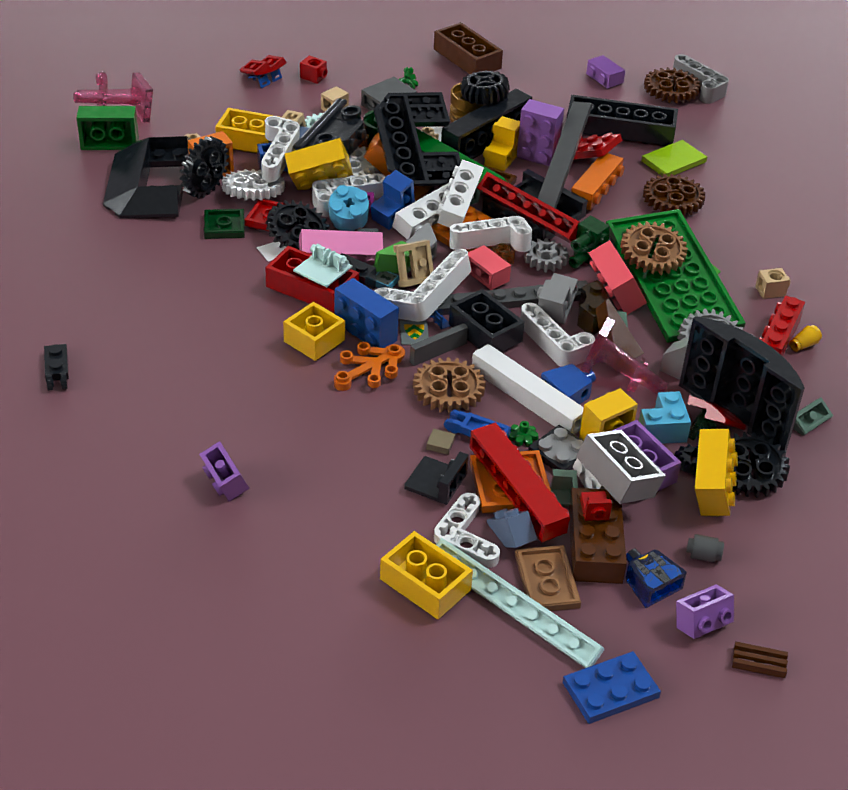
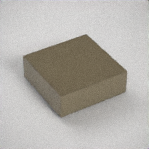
(440, 441)

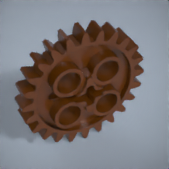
(672, 85)
(674, 193)

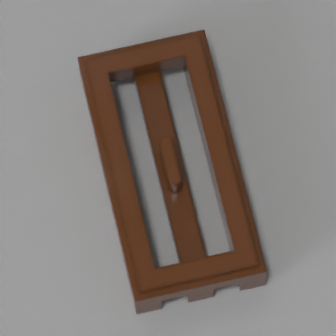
(760, 656)

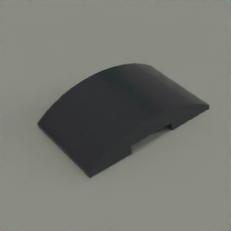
(743, 377)

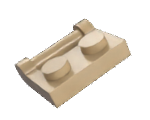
(420, 262)

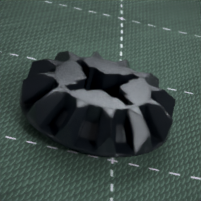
(684, 455)

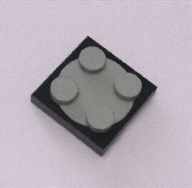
(558, 448)

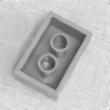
(620, 466)

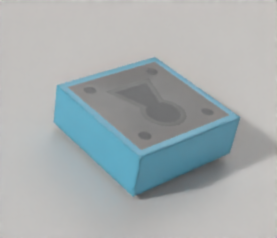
(386, 279)

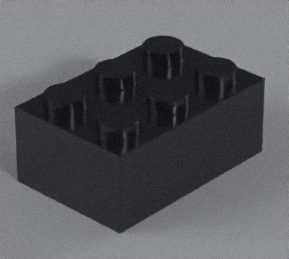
(487, 321)

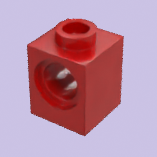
(313, 69)

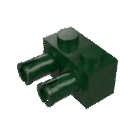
(590, 235)

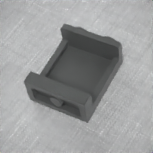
(375, 94)

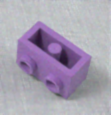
(224, 471)
(705, 611)

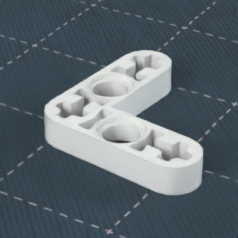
(458, 534)

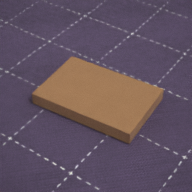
(548, 577)

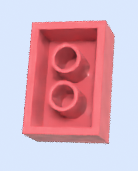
(617, 278)

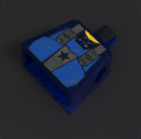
(653, 576)

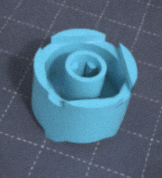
(348, 208)

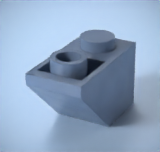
(512, 527)

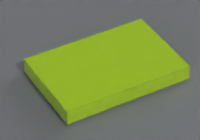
(674, 158)

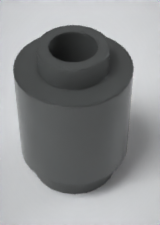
(705, 548)

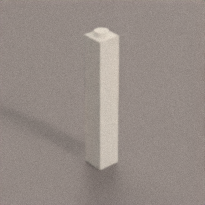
(528, 389)

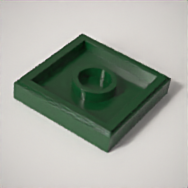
(224, 223)

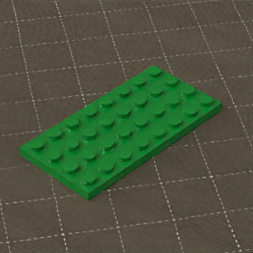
(682, 291)

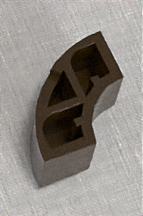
(590, 298)

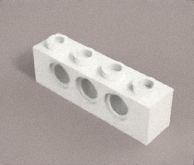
(460, 193)
(415, 215)

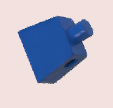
(570, 382)

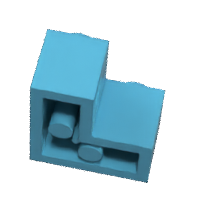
(668, 419)

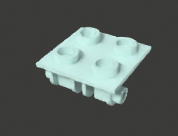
(323, 266)

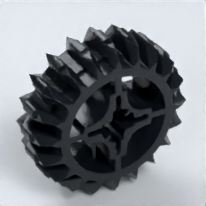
(485, 87)

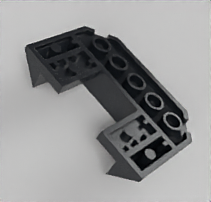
(397, 123)
(127, 184)

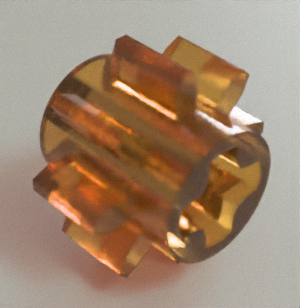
(505, 252)

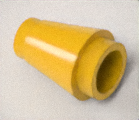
(805, 338)

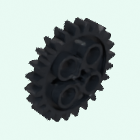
(204, 167)
(288, 219)
(766, 459)

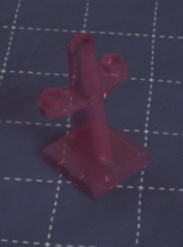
(138, 95)
(608, 352)

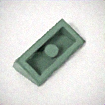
(811, 416)

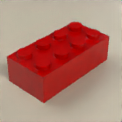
(283, 279)

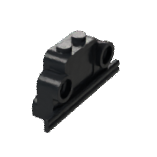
(335, 124)

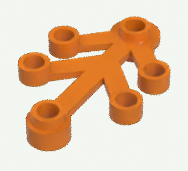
(392, 354)

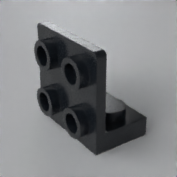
(438, 479)

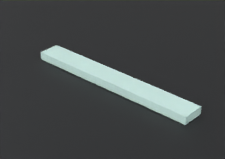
(528, 611)

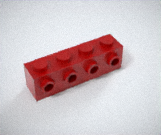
(783, 324)

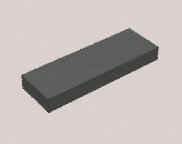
(438, 344)

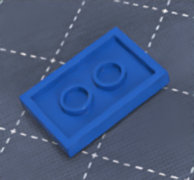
(611, 687)

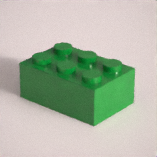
(107, 127)

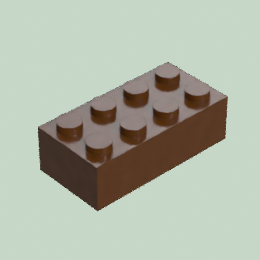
(467, 49)
(597, 546)

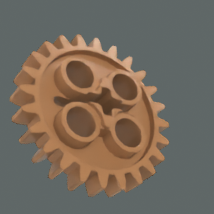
(668, 253)
(466, 385)

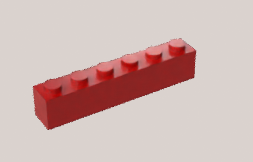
(529, 206)
(519, 481)

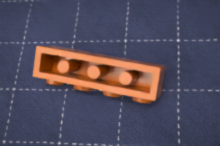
(599, 179)

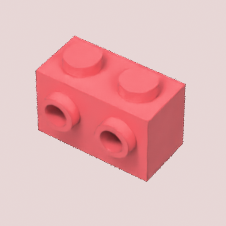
(489, 267)

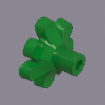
(409, 77)
(523, 433)

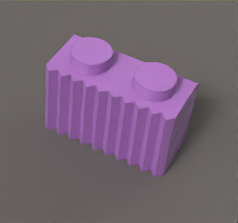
(605, 71)

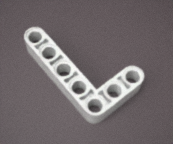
(433, 290)

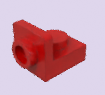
(595, 506)

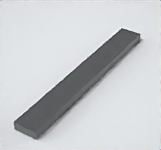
(564, 153)

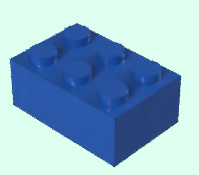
(366, 314)

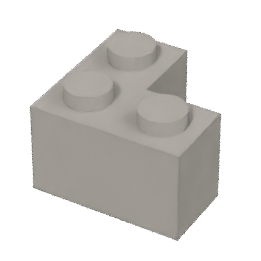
(558, 296)

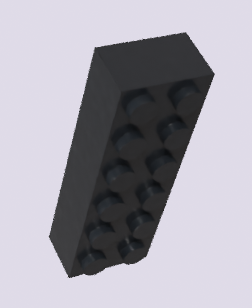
(631, 120)
(474, 131)

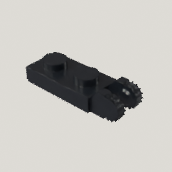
(56, 365)

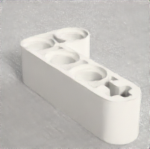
(284, 135)
(324, 188)
(492, 232)
(553, 339)

